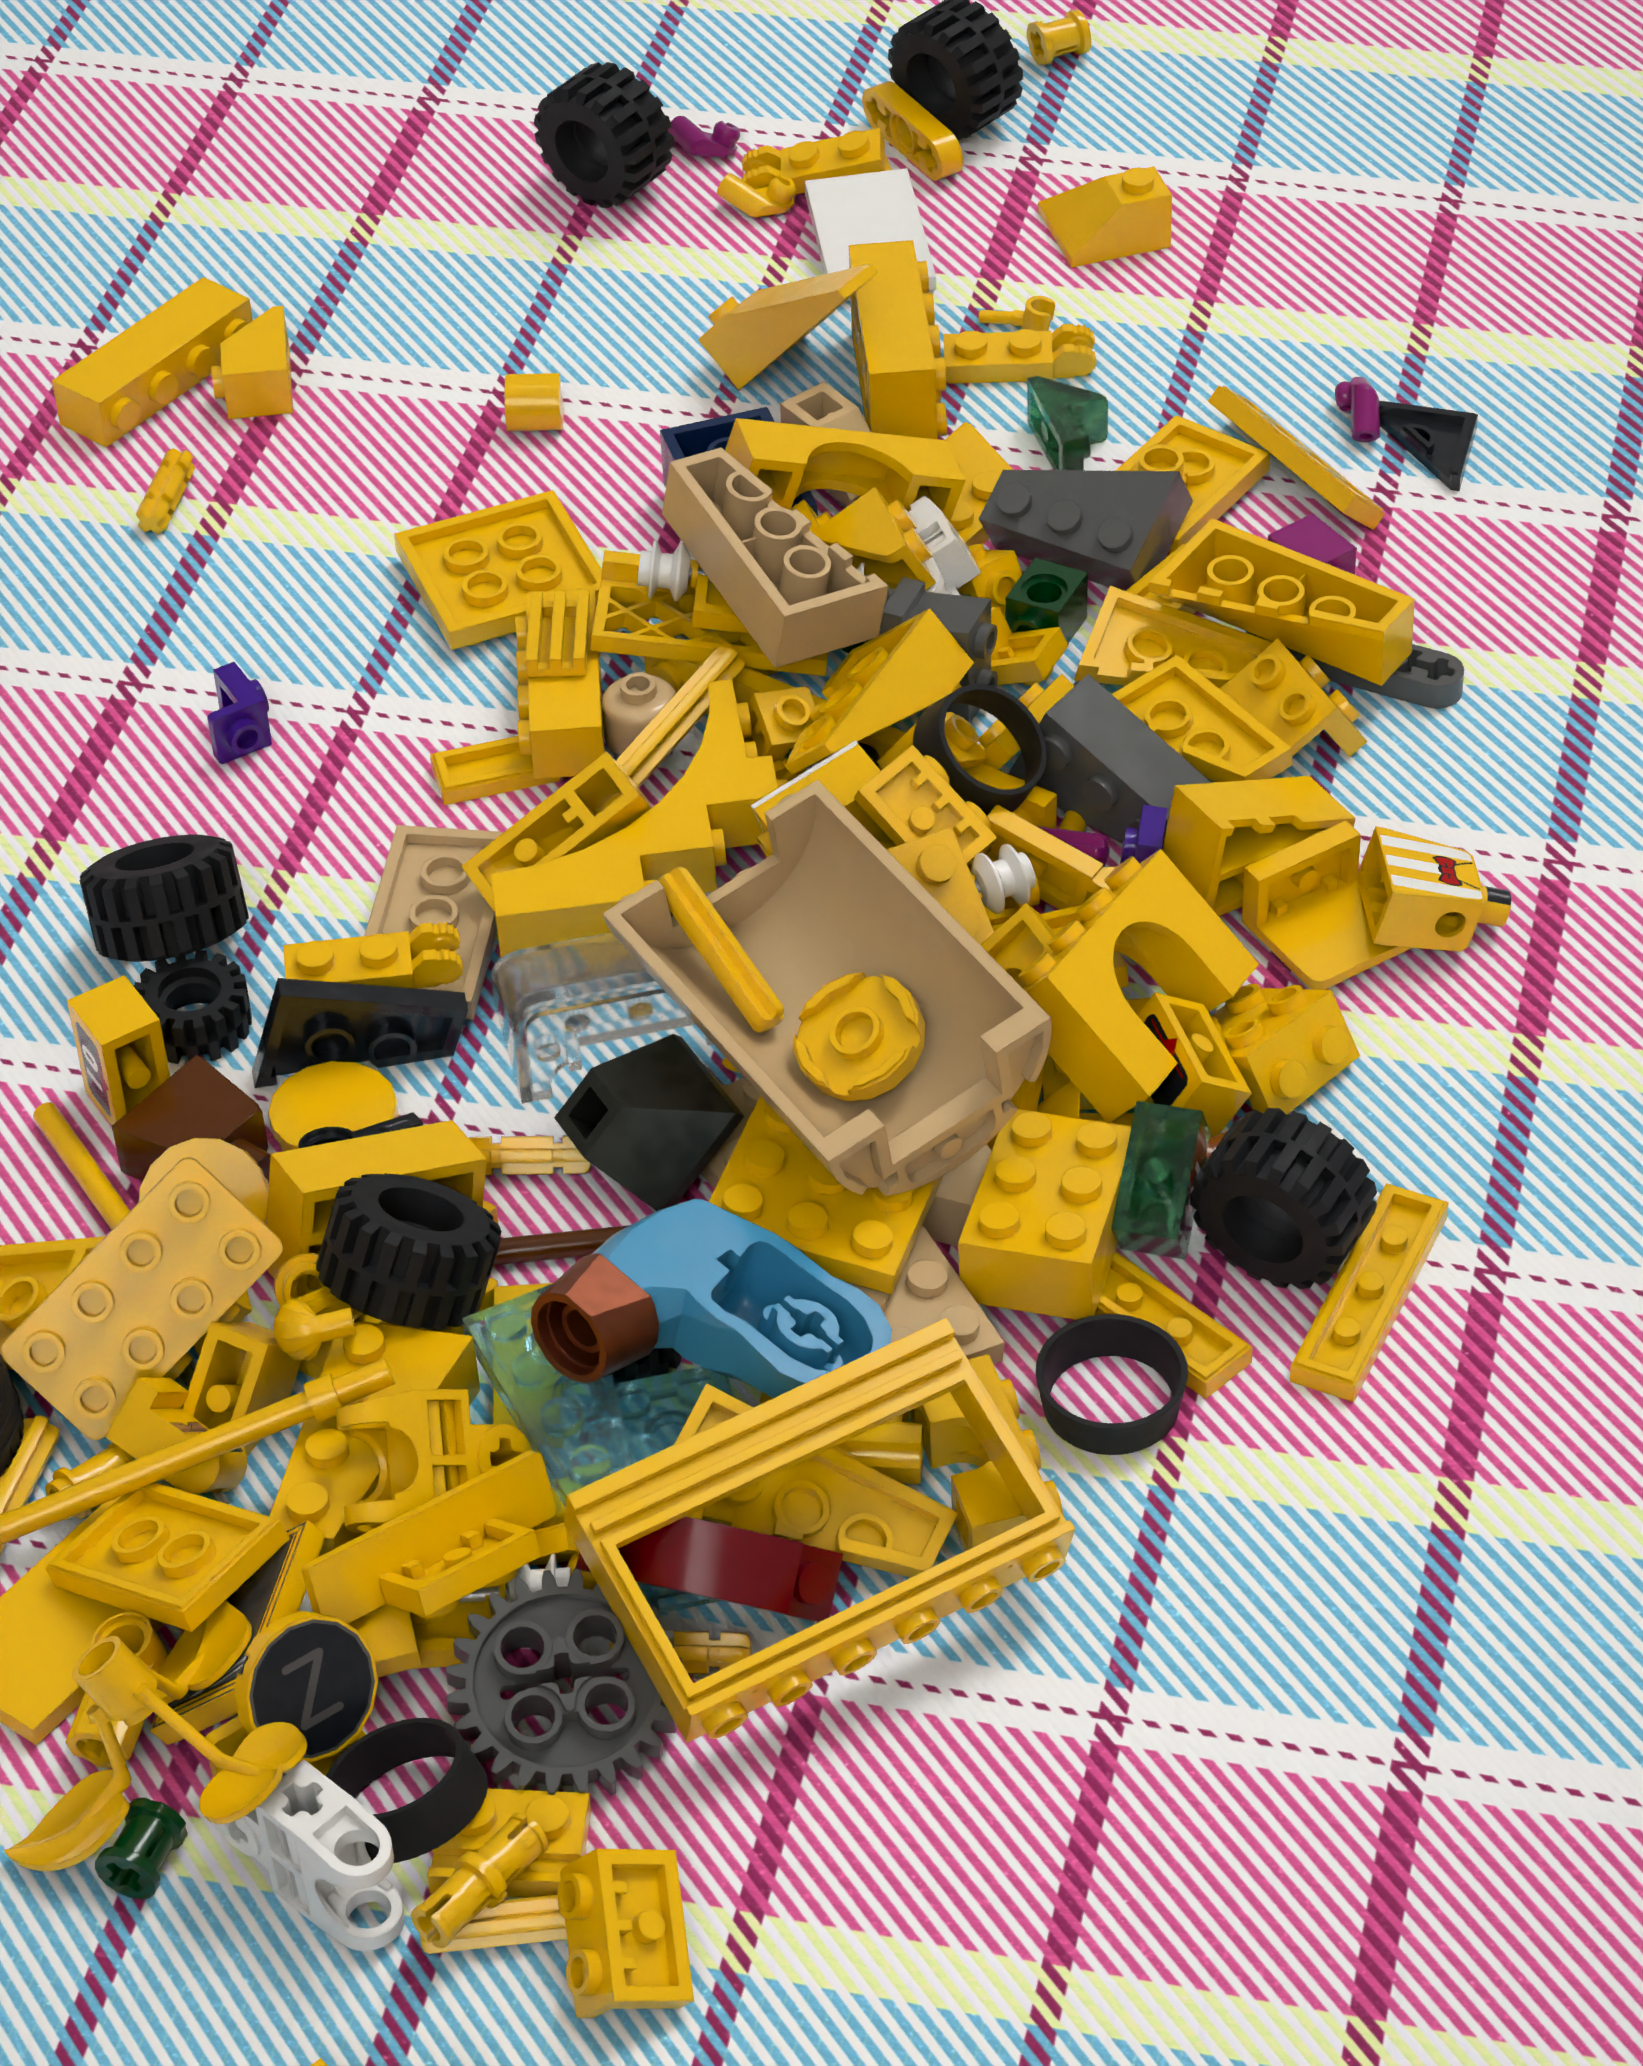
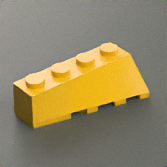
(1291, 599)

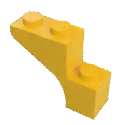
(875, 535)

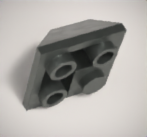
(650, 1119)

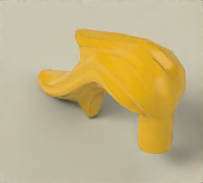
(310, 1320)

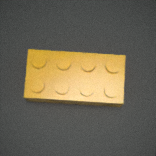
(897, 343)

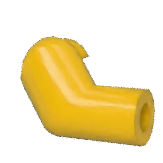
(758, 202)

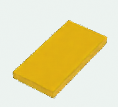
(41, 1642)

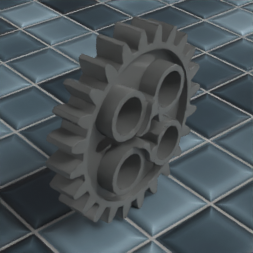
(575, 1746)

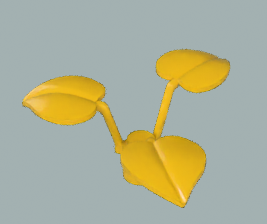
(129, 1693)

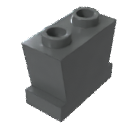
(963, 616)

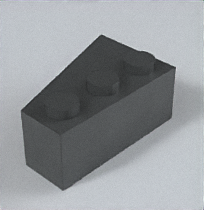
(1089, 520)
(1106, 761)

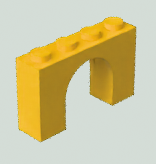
(1170, 933)

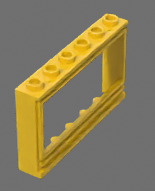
(770, 1441)

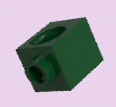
(1048, 598)

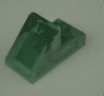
(1065, 421)

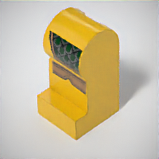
(154, 1420)

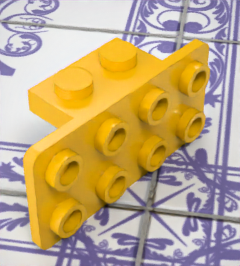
(142, 1297)

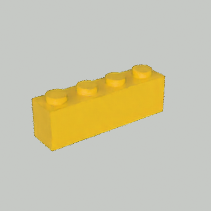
(149, 362)
(559, 715)

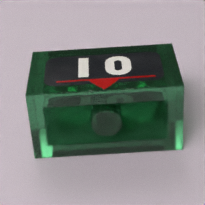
(1158, 1173)

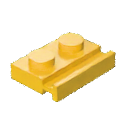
(560, 1816)

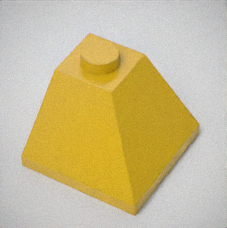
(1111, 217)

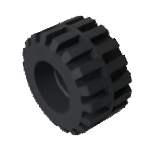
(957, 65)
(604, 134)
(164, 898)
(1283, 1198)
(408, 1251)

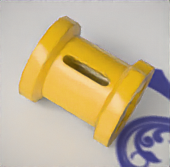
(1059, 37)

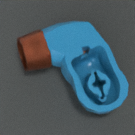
(712, 1293)

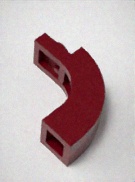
(735, 1567)

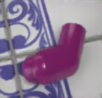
(700, 143)
(1364, 406)

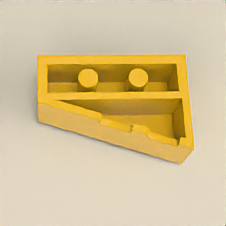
(1234, 823)

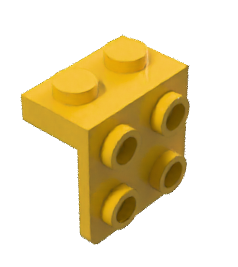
(1291, 700)
(1312, 910)
(1285, 1042)

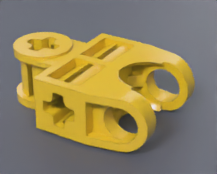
(422, 1449)

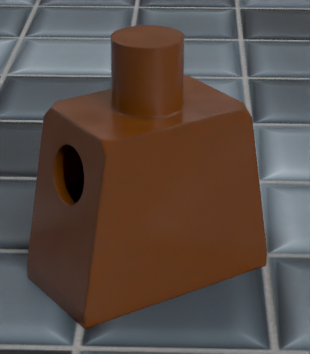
(189, 1106)

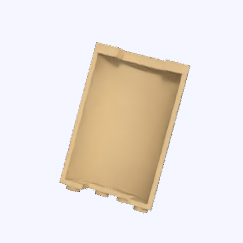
(837, 908)

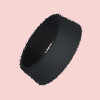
(931, 740)
(1119, 1337)
(438, 1813)

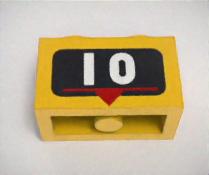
(117, 1046)
(1205, 1070)

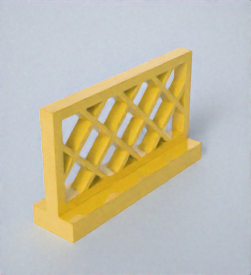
(628, 607)

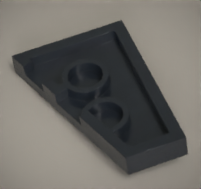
(355, 1023)

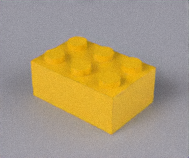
(1045, 1215)

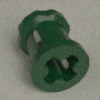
(141, 1849)

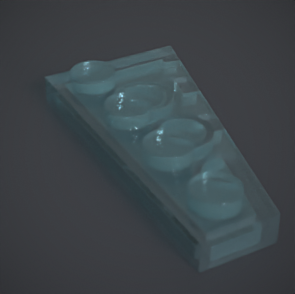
(565, 1420)

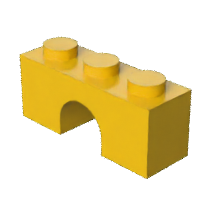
(980, 1494)

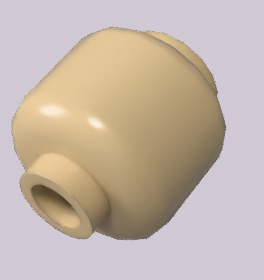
(631, 706)

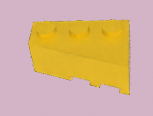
(308, 1178)

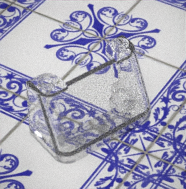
(573, 997)

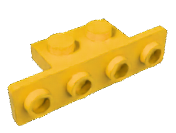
(439, 1549)

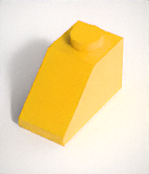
(256, 368)
(238, 1374)

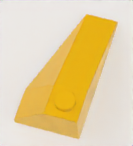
(775, 319)
(882, 686)

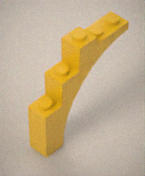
(686, 829)

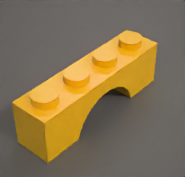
(813, 457)

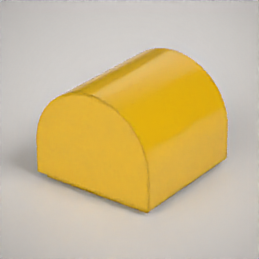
(533, 402)

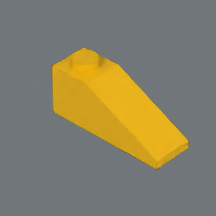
(571, 819)

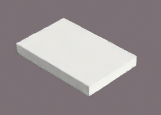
(865, 211)

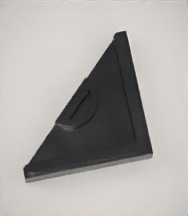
(1433, 436)

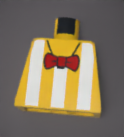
(1425, 893)

